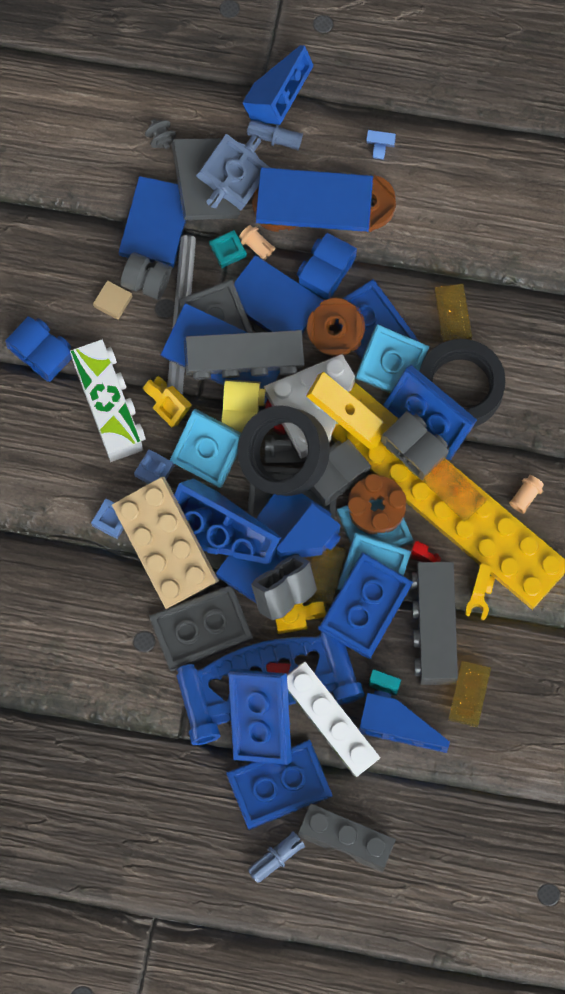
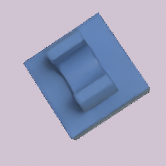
(380, 141)
(153, 467)

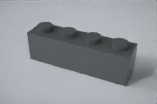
(243, 353)
(435, 623)

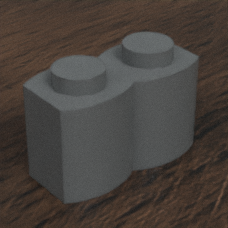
(415, 445)
(344, 470)
(284, 587)

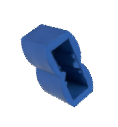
(327, 266)
(39, 348)

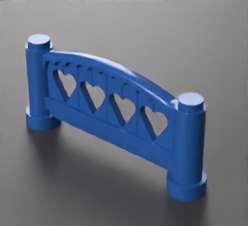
(208, 709)

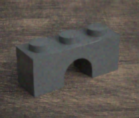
(349, 837)

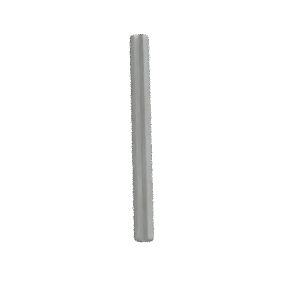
(183, 289)

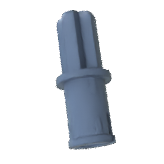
(275, 134)
(275, 857)

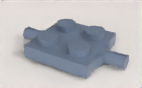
(232, 171)

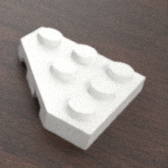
(293, 390)

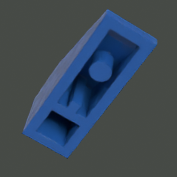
(277, 89)
(393, 721)

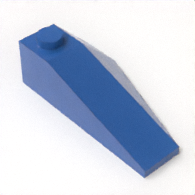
(224, 526)

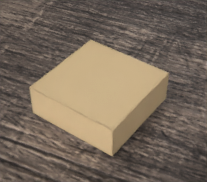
(112, 300)

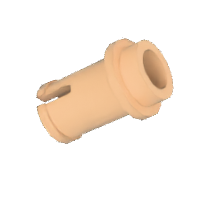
(256, 242)
(526, 494)

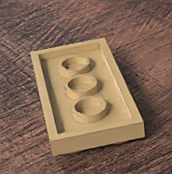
(165, 542)

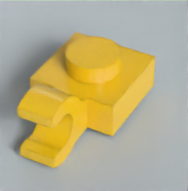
(169, 401)
(483, 584)
(296, 618)

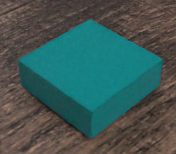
(227, 249)
(384, 682)

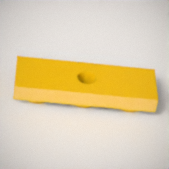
(346, 410)

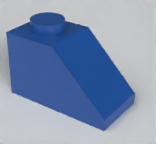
(310, 535)

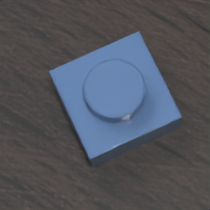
(107, 520)

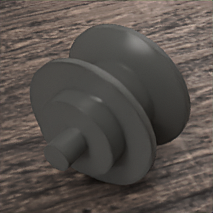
(159, 132)

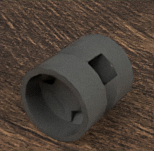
(146, 276)

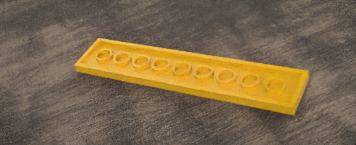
(488, 537)

